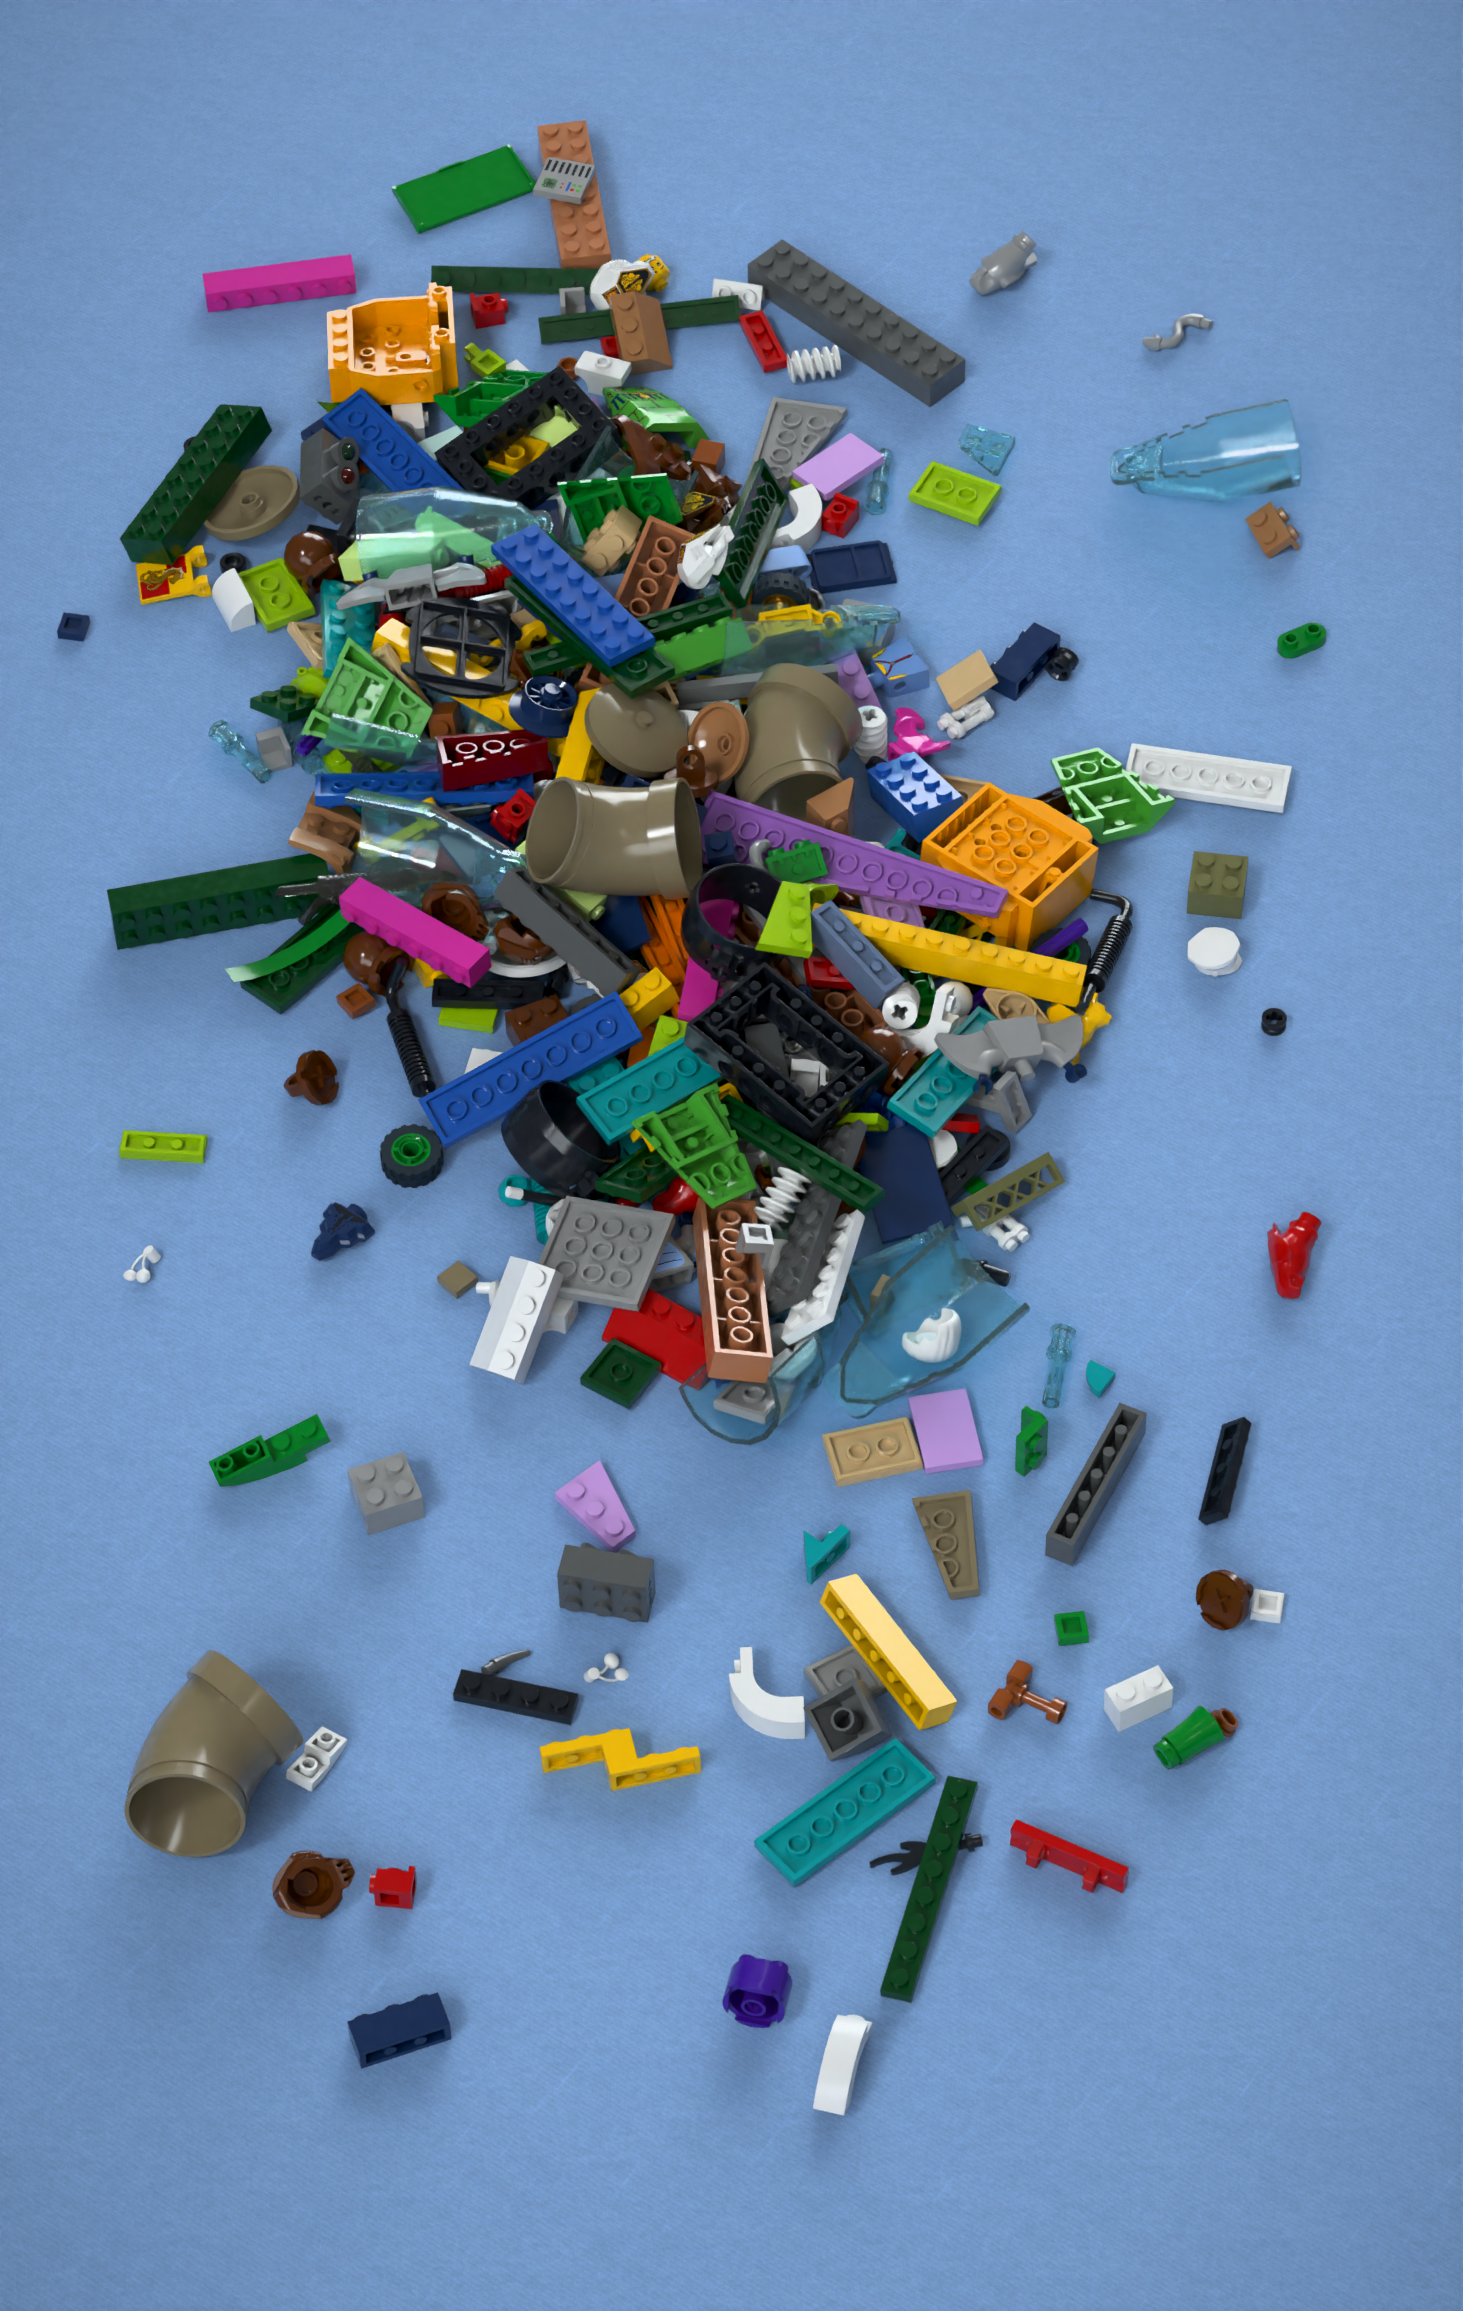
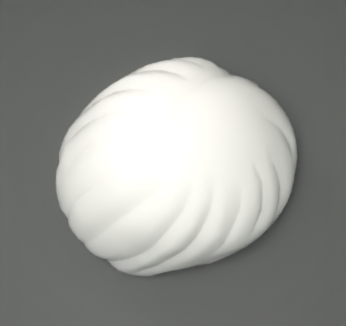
(935, 1339)

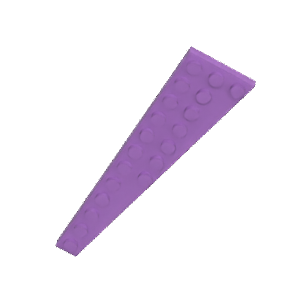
(851, 862)

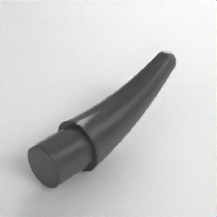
(497, 1664)

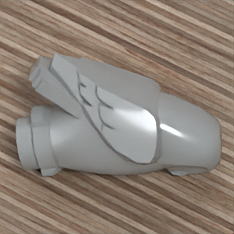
(1004, 265)

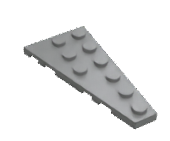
(794, 435)

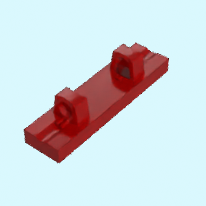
(1072, 1857)

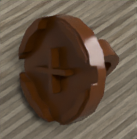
(700, 778)
(314, 1078)
(1223, 1599)

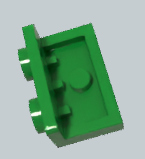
(1031, 1441)

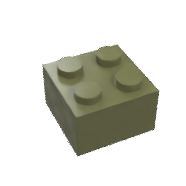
(1217, 885)

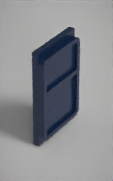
(851, 567)
(624, 923)

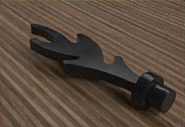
(916, 1848)

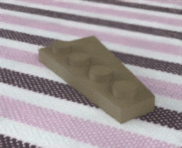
(952, 1539)

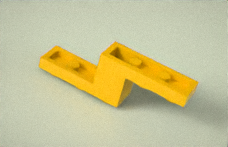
(620, 1759)

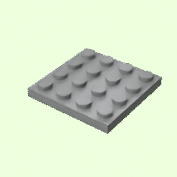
(606, 1251)

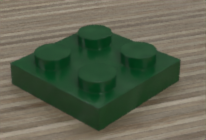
(285, 704)
(620, 1373)

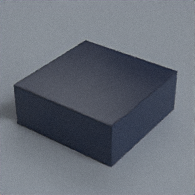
(73, 627)

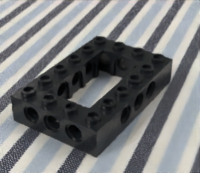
(514, 419)
(764, 991)

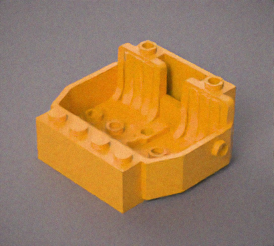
(394, 348)
(1020, 847)

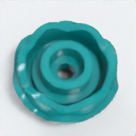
(514, 1181)

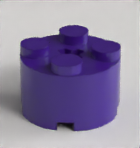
(757, 1991)

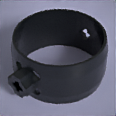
(698, 936)
(558, 1142)

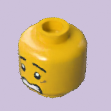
(661, 271)

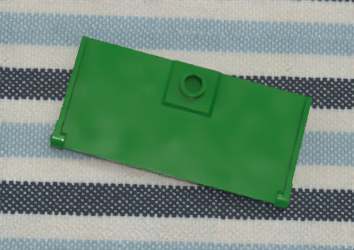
(464, 188)

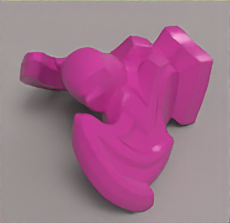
(908, 737)

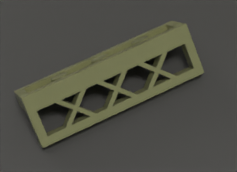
(1002, 1185)

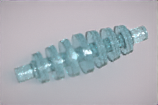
(313, 762)

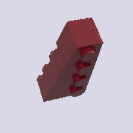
(489, 757)

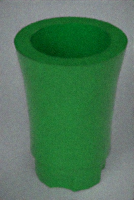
(1188, 1738)

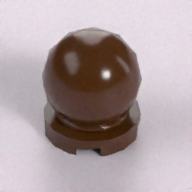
(311, 559)
(372, 959)
(892, 1048)

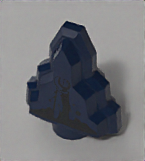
(341, 1229)

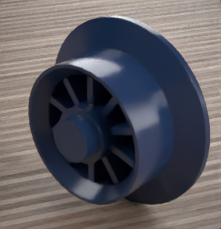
(544, 706)

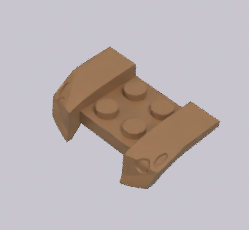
(328, 834)

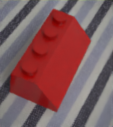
(663, 1333)

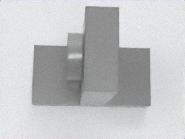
(1005, 1098)

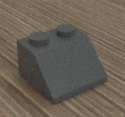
(847, 1720)

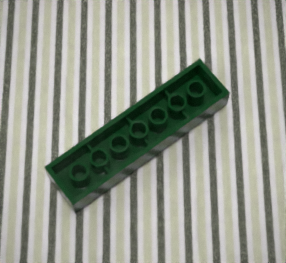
(196, 484)
(211, 901)

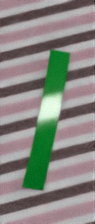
(291, 954)

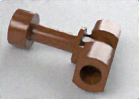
(1017, 1693)

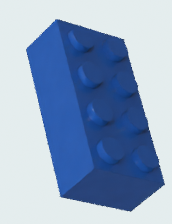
(913, 794)

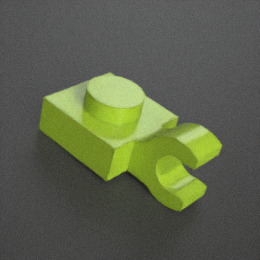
(484, 362)

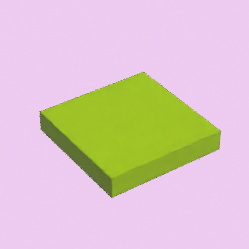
(469, 1018)

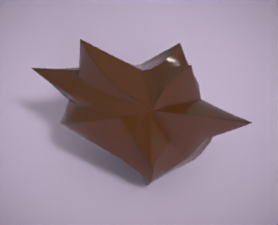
(717, 485)

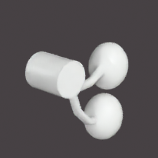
(143, 1275)
(612, 1662)

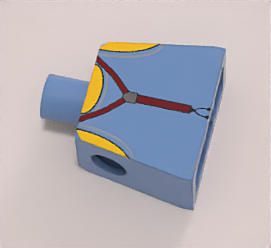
(898, 670)

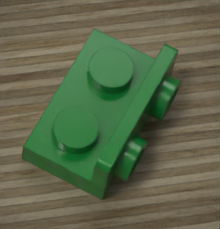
(798, 864)

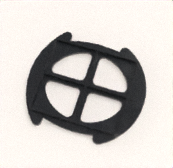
(458, 685)

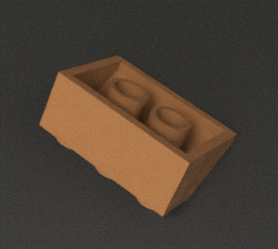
(640, 332)
(834, 808)

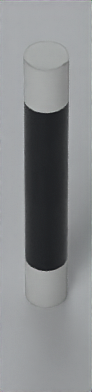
(531, 1196)

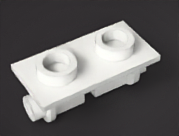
(749, 294)

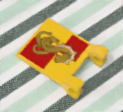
(167, 582)

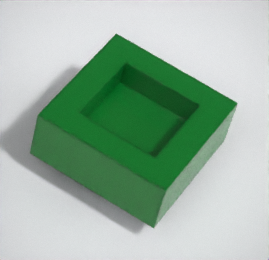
(1071, 1628)

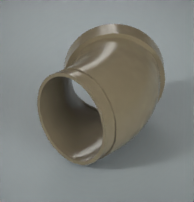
(797, 738)
(616, 839)
(207, 1760)

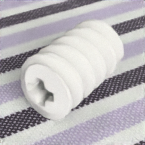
(813, 364)
(874, 734)
(898, 1015)
(781, 1197)

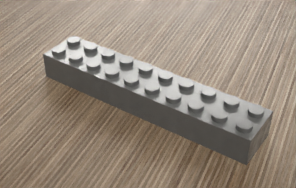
(857, 323)

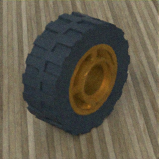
(780, 589)

